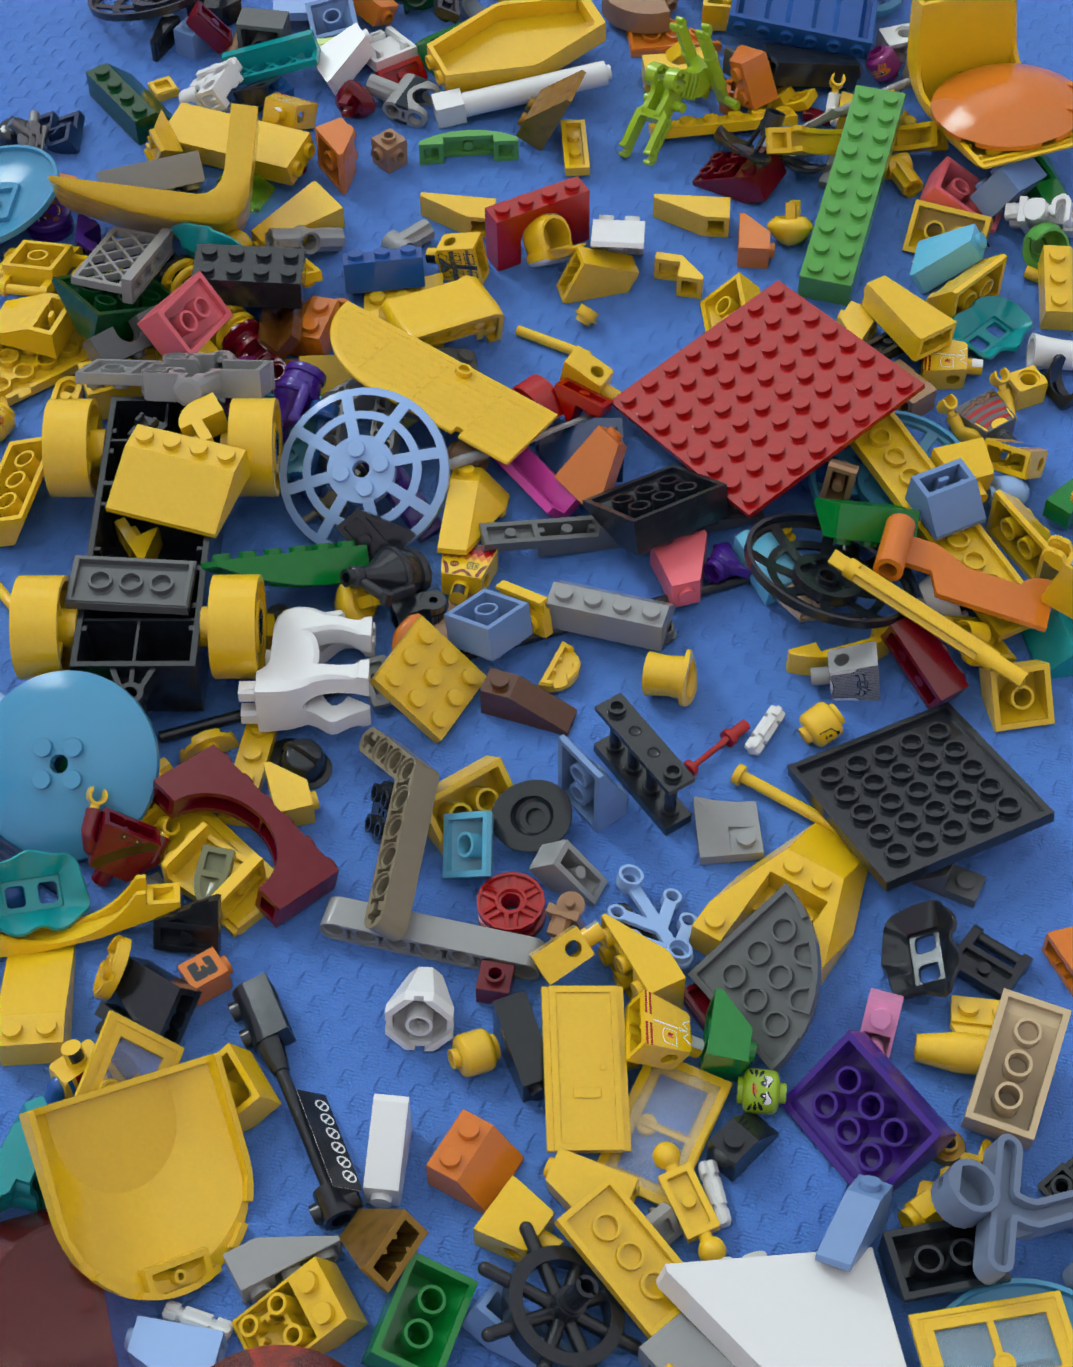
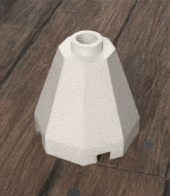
(420, 1011)

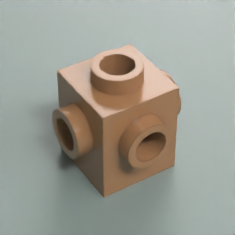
(389, 150)

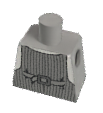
(851, 673)

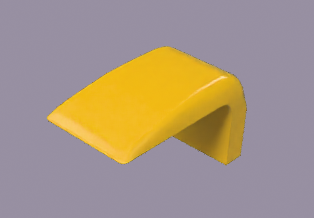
(961, 36)
(151, 209)

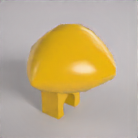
(791, 227)
(355, 603)

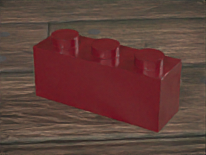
(925, 662)

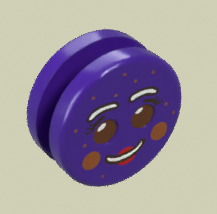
(53, 225)

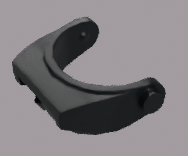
(1056, 389)

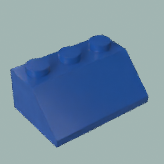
(383, 269)

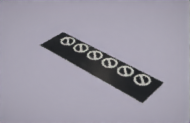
(329, 1140)

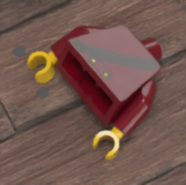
(121, 844)

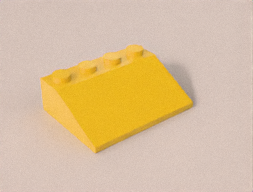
(178, 480)

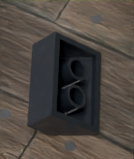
(930, 1260)

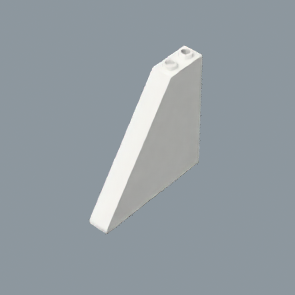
(788, 1310)

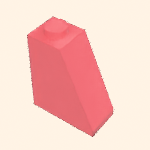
(681, 567)

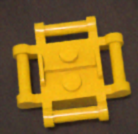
(33, 265)

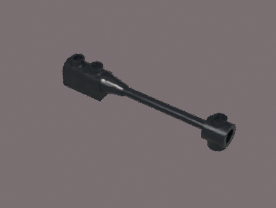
(268, 1034)

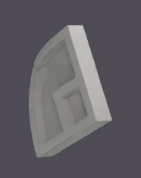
(727, 831)

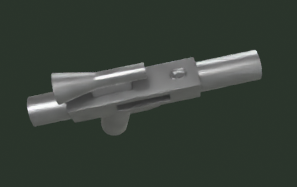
(30, 134)

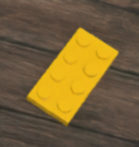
(622, 1252)

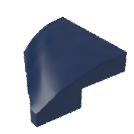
(64, 131)

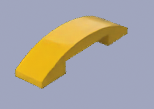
(809, 656)

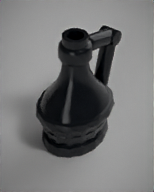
(390, 574)

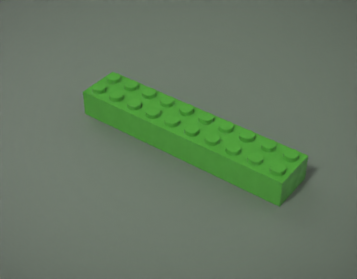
(851, 196)

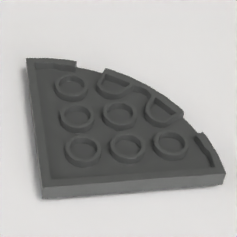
(769, 974)

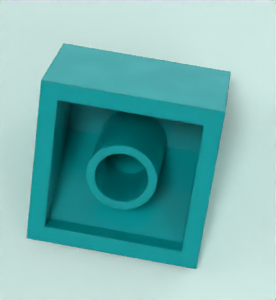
(1053, 645)

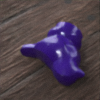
(724, 564)

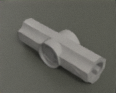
(318, 238)

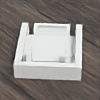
(390, 49)

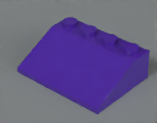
(867, 1114)

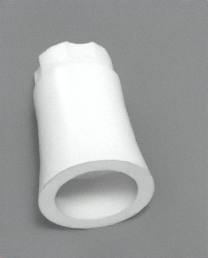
(1043, 349)

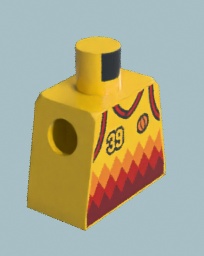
(467, 573)

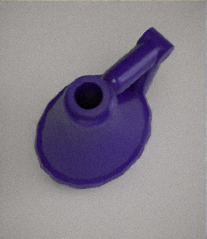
(295, 392)

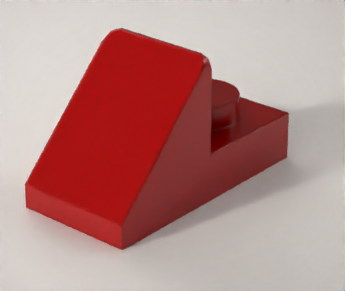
(576, 397)

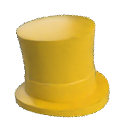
(670, 676)

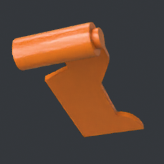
(955, 581)

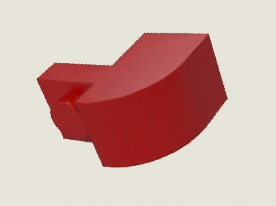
(541, 392)

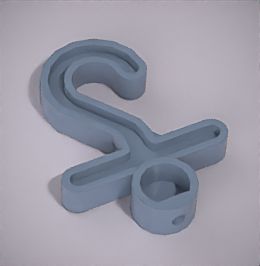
(992, 1199)

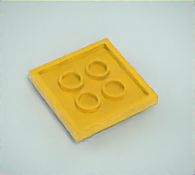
(428, 679)

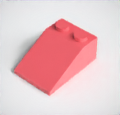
(952, 187)
(186, 317)

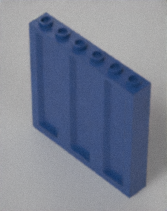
(819, 25)

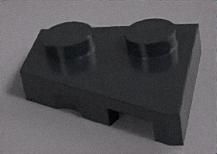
(373, 531)
(190, 928)

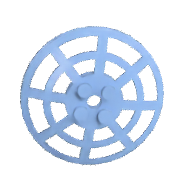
(368, 450)

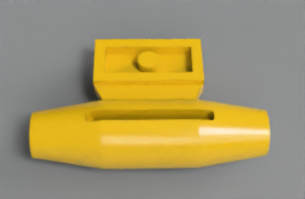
(964, 1046)

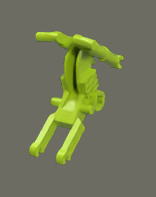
(672, 85)

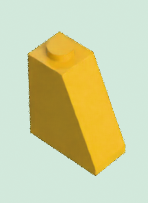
(596, 275)
(574, 1176)

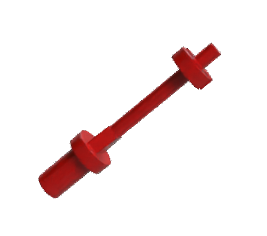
(728, 737)

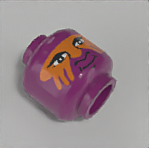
(883, 63)

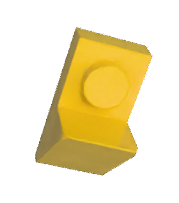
(138, 545)

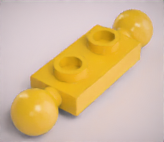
(688, 1202)

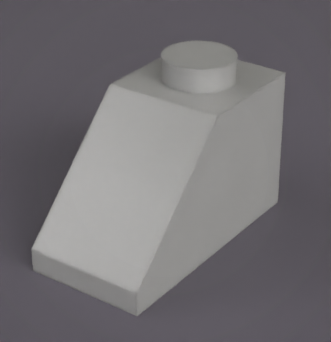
(566, 869)

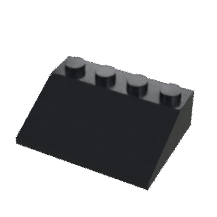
(659, 507)

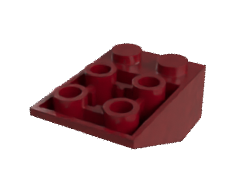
(740, 178)

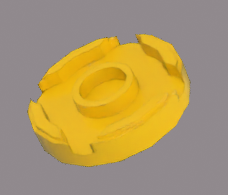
(112, 968)

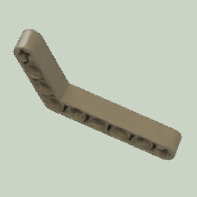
(403, 834)

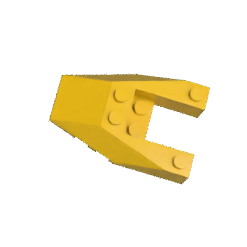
(820, 873)

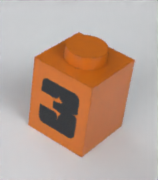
(207, 973)

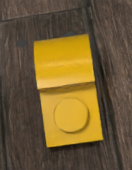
(203, 418)

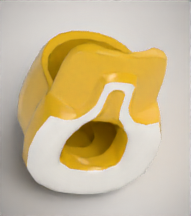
(548, 241)

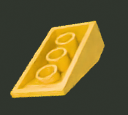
(36, 1006)

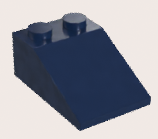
(561, 445)

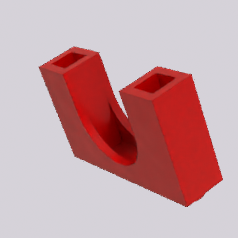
(510, 218)

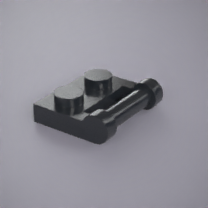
(987, 971)

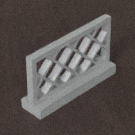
(142, 267)

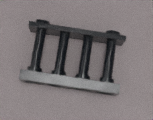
(643, 764)

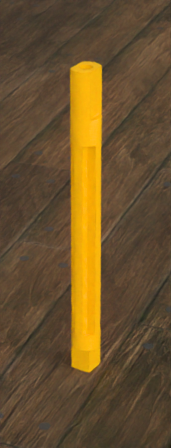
(927, 618)

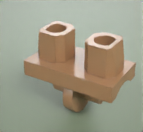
(565, 913)

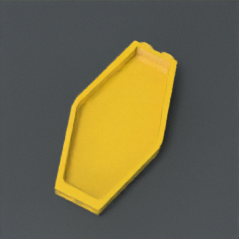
(514, 42)

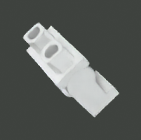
(213, 85)
(1037, 210)

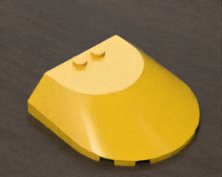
(146, 1178)

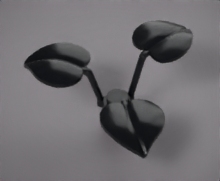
(745, 149)

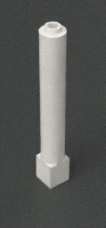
(454, 107)

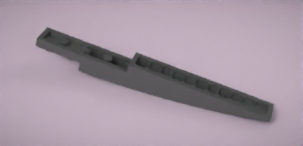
(572, 534)

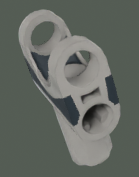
(403, 97)

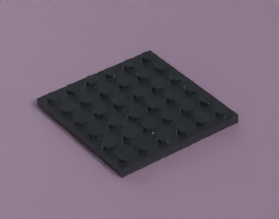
(919, 795)

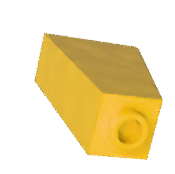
(309, 207)
(907, 318)

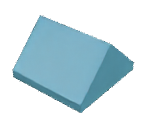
(468, 845)

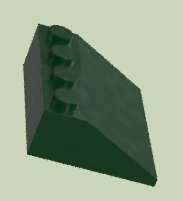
(99, 310)

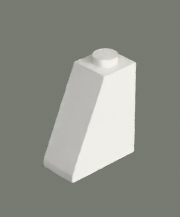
(344, 56)
(387, 1150)

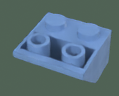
(946, 499)

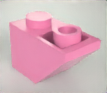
(882, 1018)

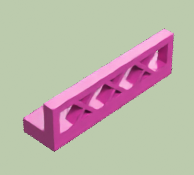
(541, 484)

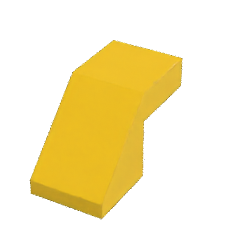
(679, 269)

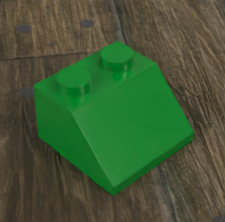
(726, 1039)

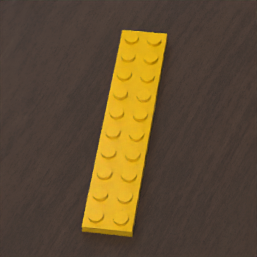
(893, 459)

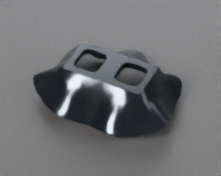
(900, 955)

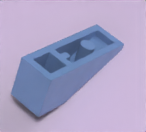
(856, 1222)
(487, 1313)

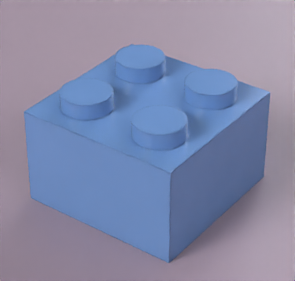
(1006, 186)
(488, 624)

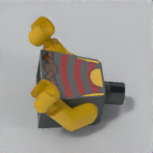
(983, 416)

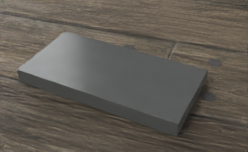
(131, 585)

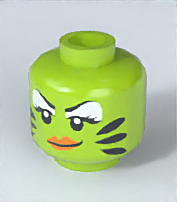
(760, 1091)

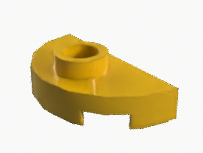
(562, 670)
(222, 740)

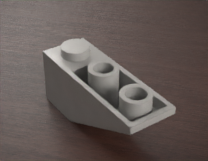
(268, 1261)

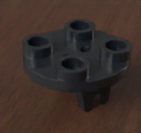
(376, 820)

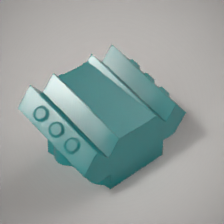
(17, 1173)

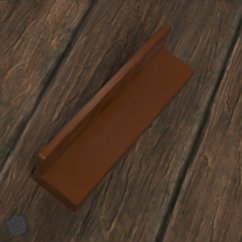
(280, 329)

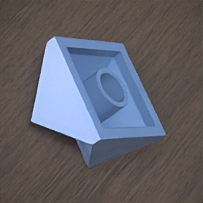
(330, 17)

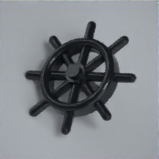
(561, 1307)

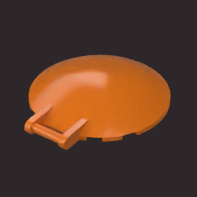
(1005, 106)

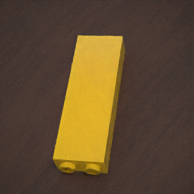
(280, 149)

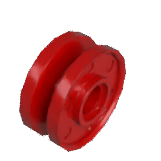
(516, 891)

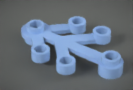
(629, 882)

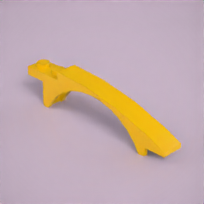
(819, 142)
(131, 908)

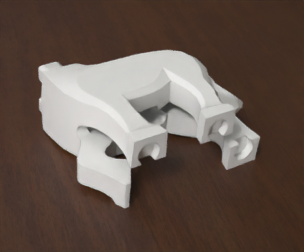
(296, 677)

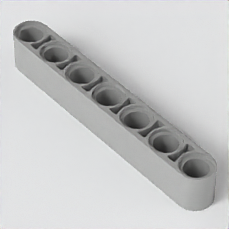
(434, 938)

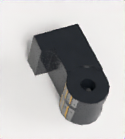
(421, 604)

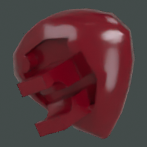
(354, 100)

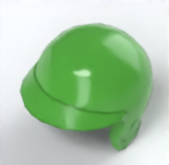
(1042, 234)

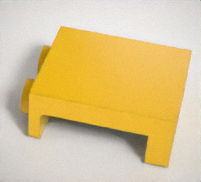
(183, 861)

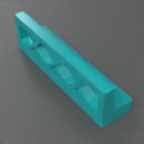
(272, 54)

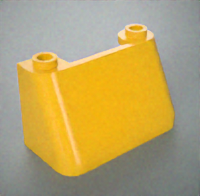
(446, 312)

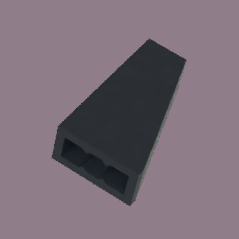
(810, 67)

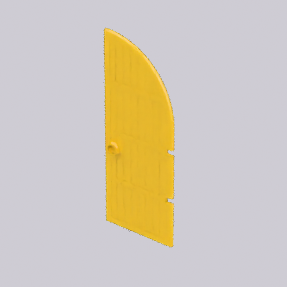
(449, 391)

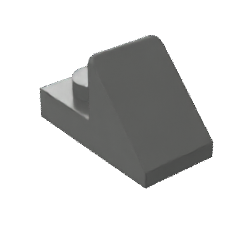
(954, 883)

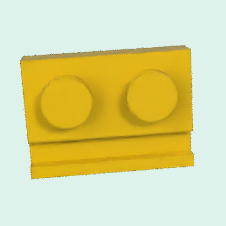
(539, 612)

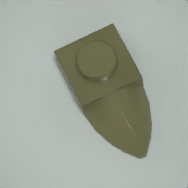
(212, 870)

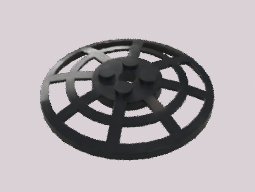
(143, 9)
(815, 577)

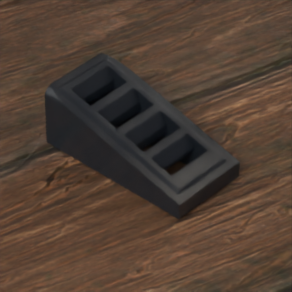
(163, 36)

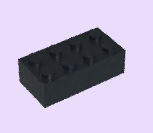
(254, 274)

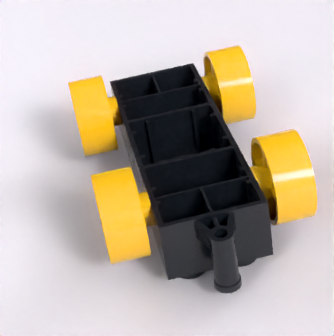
(148, 654)

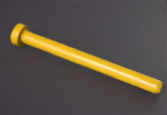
(742, 776)

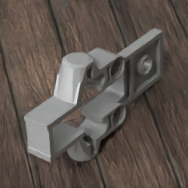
(183, 376)

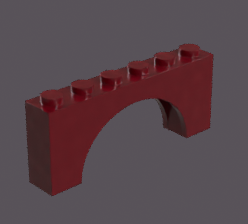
(216, 785)

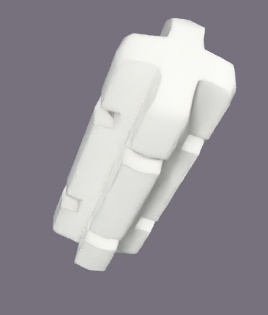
(764, 730)
(714, 1191)
(175, 1312)

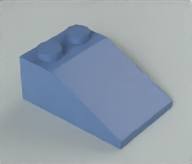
(589, 787)

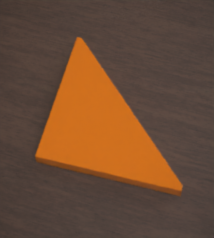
(658, 43)

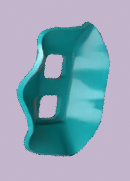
(193, 234)
(987, 312)
(36, 867)

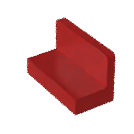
(397, 71)

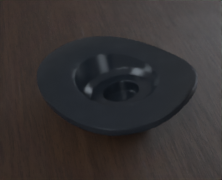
(531, 815)

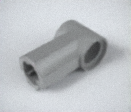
(415, 235)

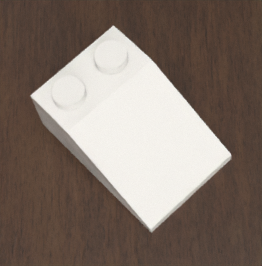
(618, 235)

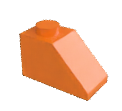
(753, 244)

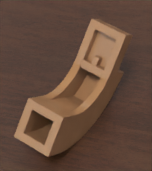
(638, 15)

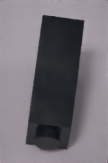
(157, 998)
(520, 1044)

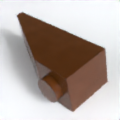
(523, 702)

